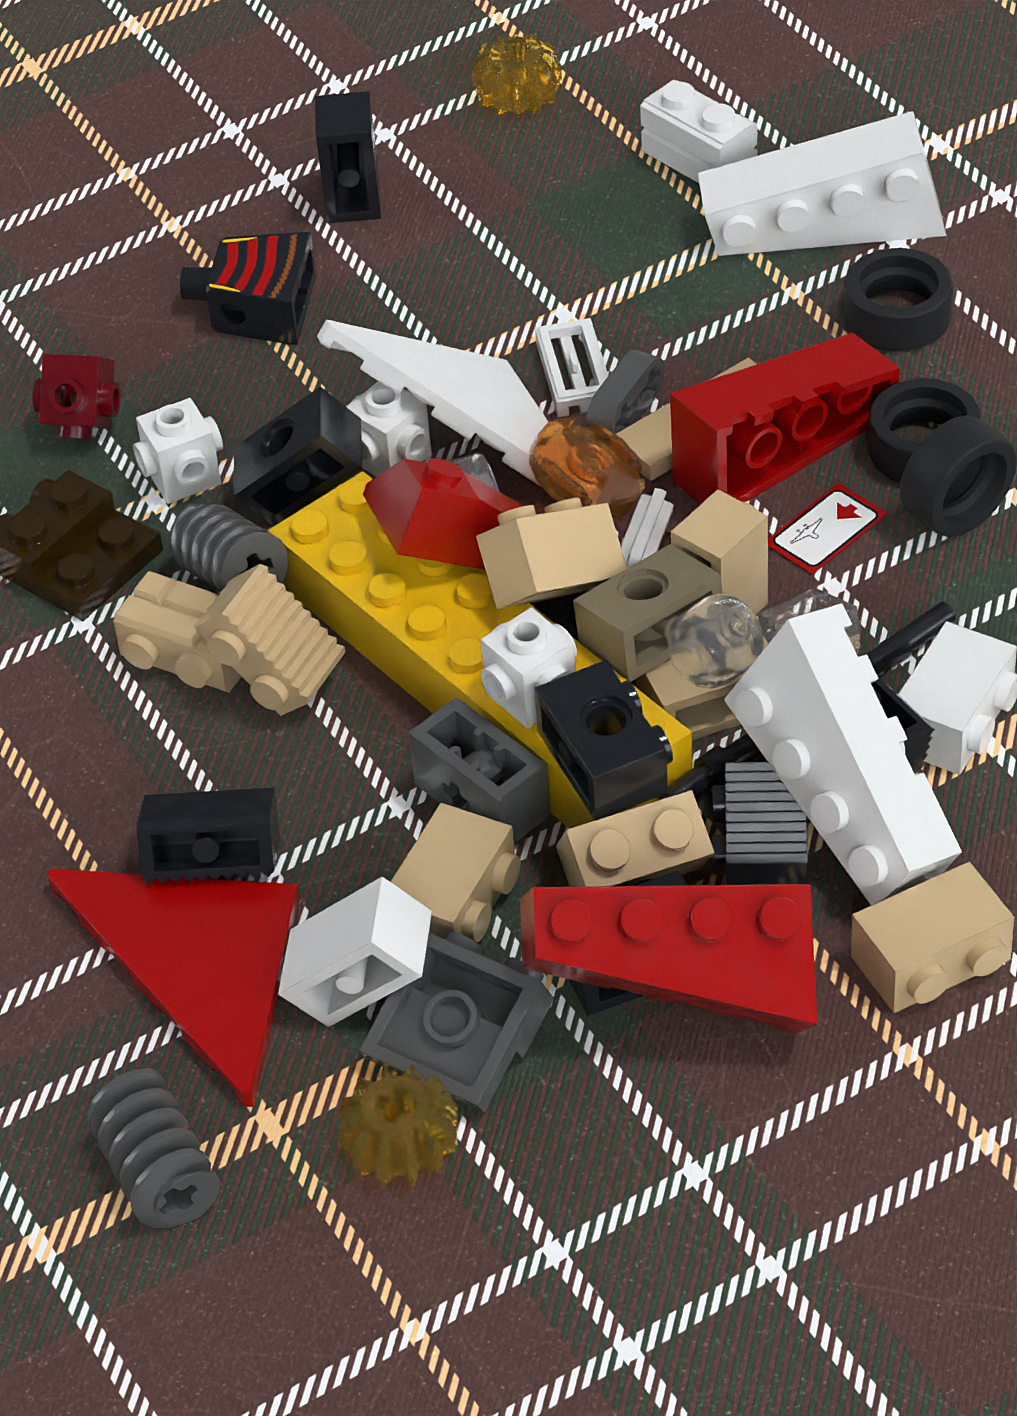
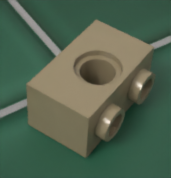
(633, 611)

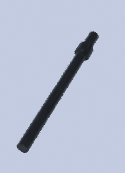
(710, 767)

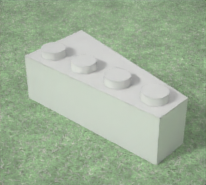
(826, 192)
(842, 757)

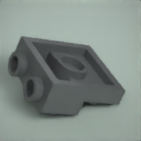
(460, 1019)

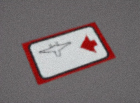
(825, 528)

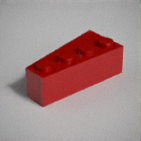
(774, 417)

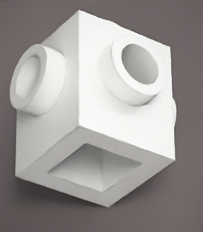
(391, 427)
(179, 450)
(522, 657)

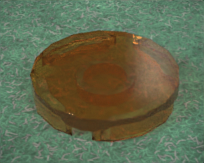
(586, 465)

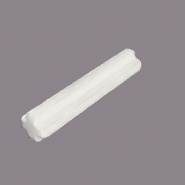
(646, 527)

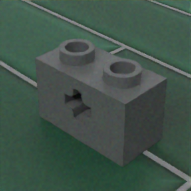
(479, 768)

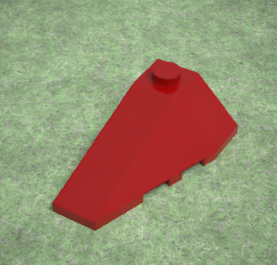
(435, 510)

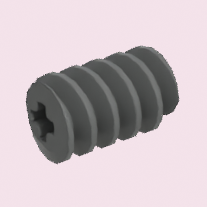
(222, 544)
(152, 1150)

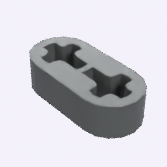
(627, 391)

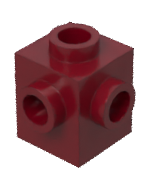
(76, 394)

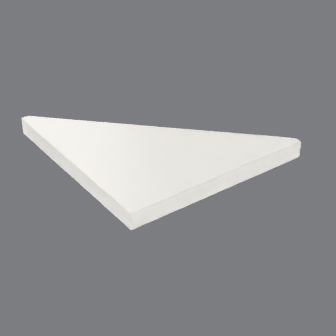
(464, 387)

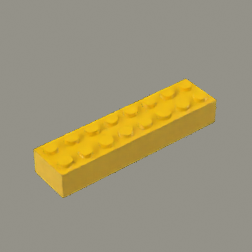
(425, 624)

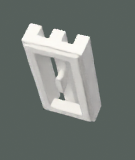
(580, 394)

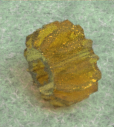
(516, 74)
(398, 1125)

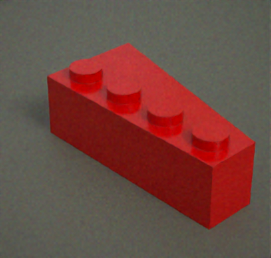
(692, 945)

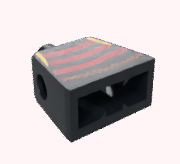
(256, 285)

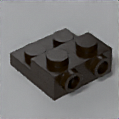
(73, 545)

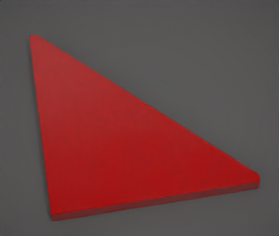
(198, 954)

